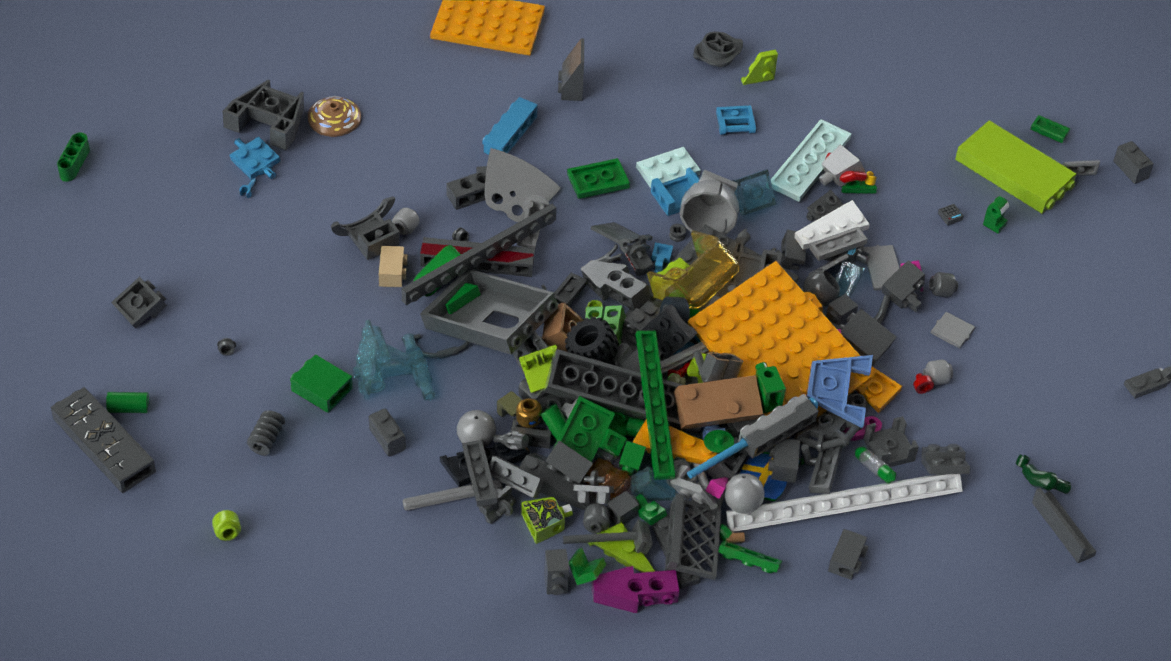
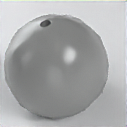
(476, 426)
(744, 493)

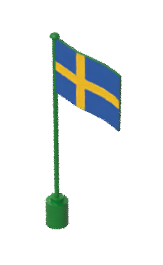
(757, 466)

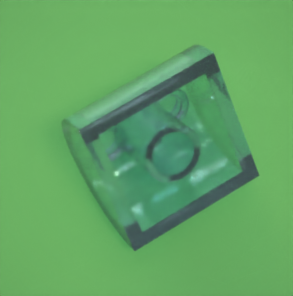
(754, 192)

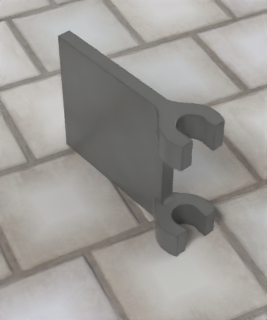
(621, 235)

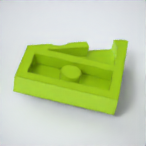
(762, 68)

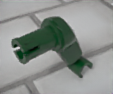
(1042, 479)

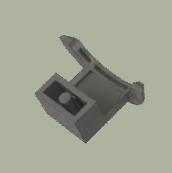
(371, 231)
(749, 263)

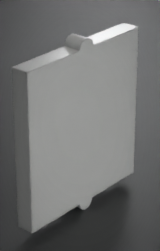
(831, 263)
(952, 330)

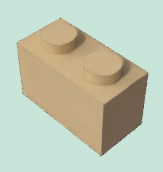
(392, 266)

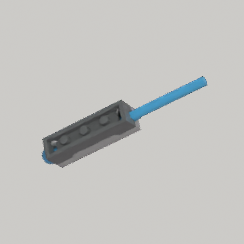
(768, 430)

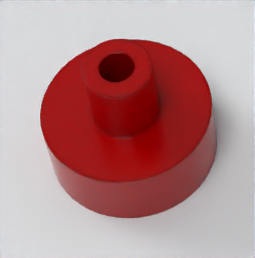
(923, 383)

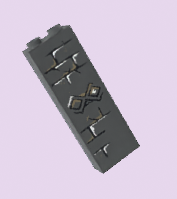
(103, 439)

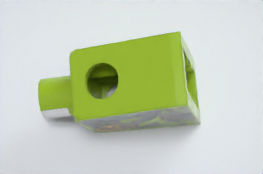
(545, 517)

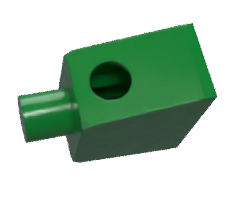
(770, 387)

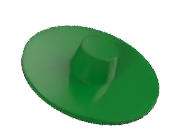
(718, 441)

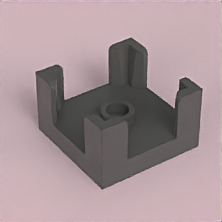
(891, 444)

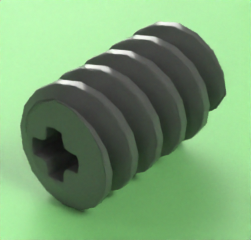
(265, 432)

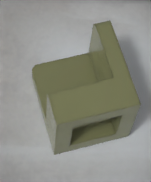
(508, 404)

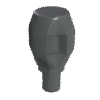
(514, 440)

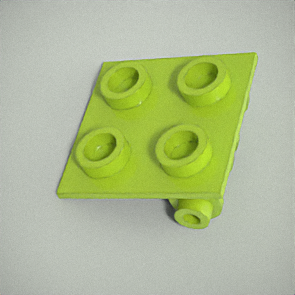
(537, 366)

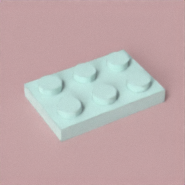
(667, 166)

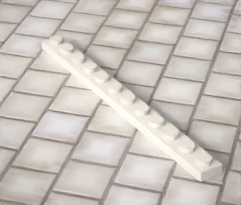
(845, 501)

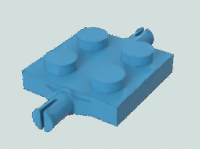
(255, 158)

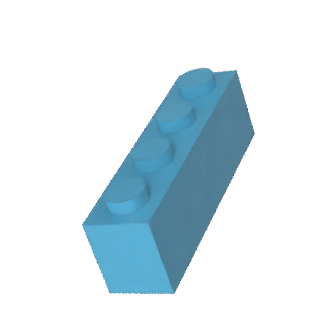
(511, 126)

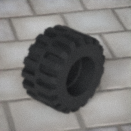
(593, 340)

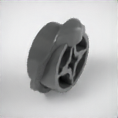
(718, 48)

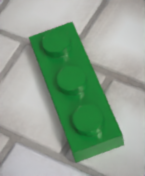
(749, 557)

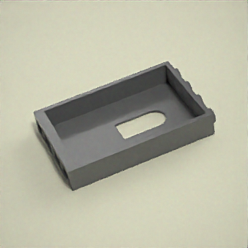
(500, 295)

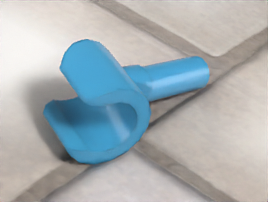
(247, 188)

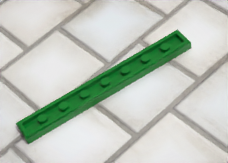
(655, 405)

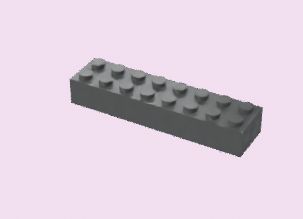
(606, 386)

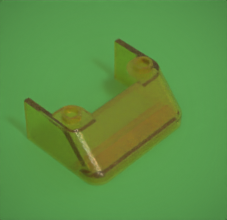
(702, 278)

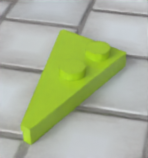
(624, 551)

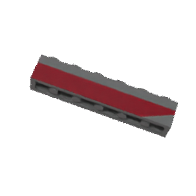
(513, 261)

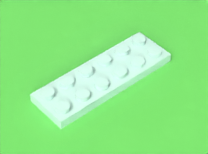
(804, 164)

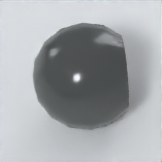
(823, 286)

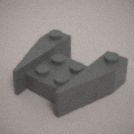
(269, 107)

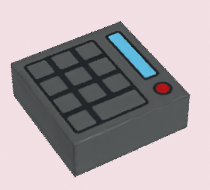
(950, 214)

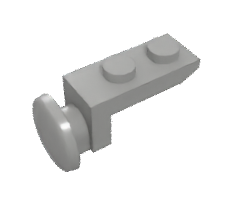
(531, 205)
(687, 486)

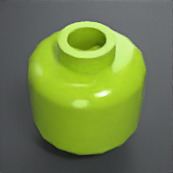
(226, 525)

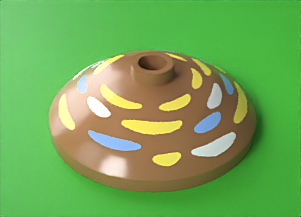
(334, 116)

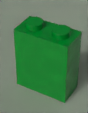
(321, 383)

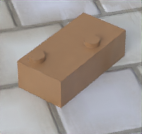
(718, 402)

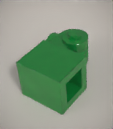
(631, 458)

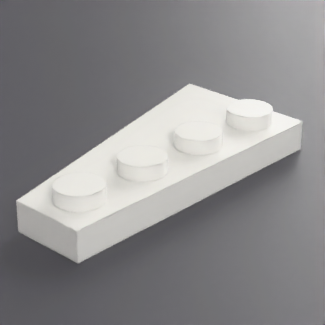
(835, 222)

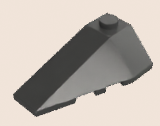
(554, 483)

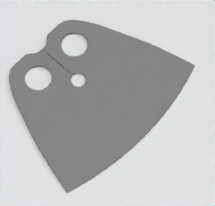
(509, 174)

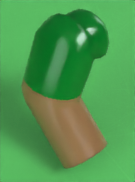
(727, 535)

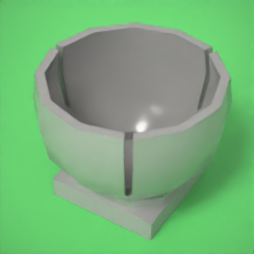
(710, 203)

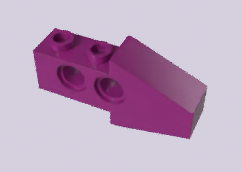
(617, 588)

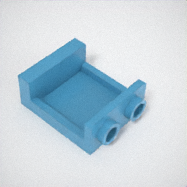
(670, 193)

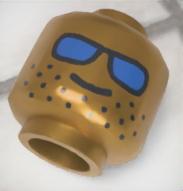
(529, 413)

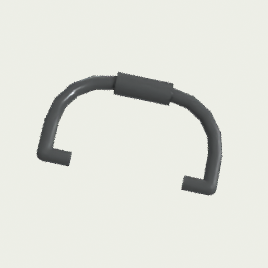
(443, 353)

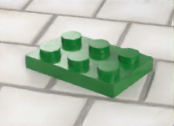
(598, 178)
(585, 427)

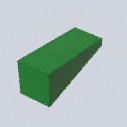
(463, 296)

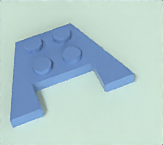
(830, 385)

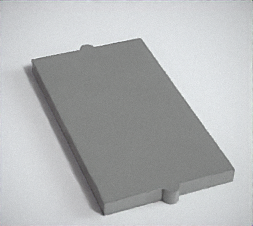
(881, 264)

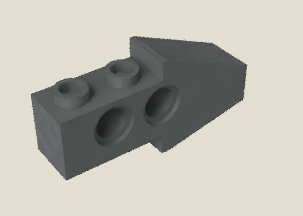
(469, 189)
(616, 282)

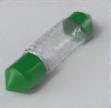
(875, 464)

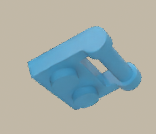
(735, 115)

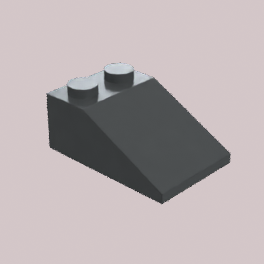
(572, 74)

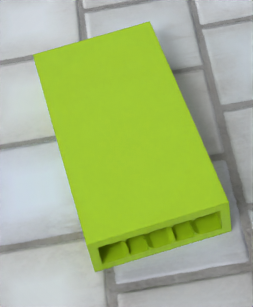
(1016, 167)

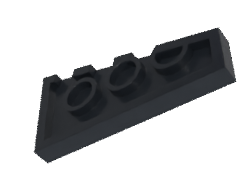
(457, 466)

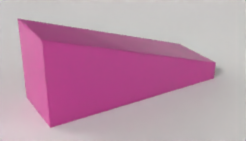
(717, 487)

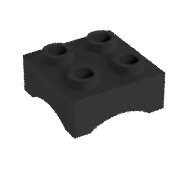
(670, 330)

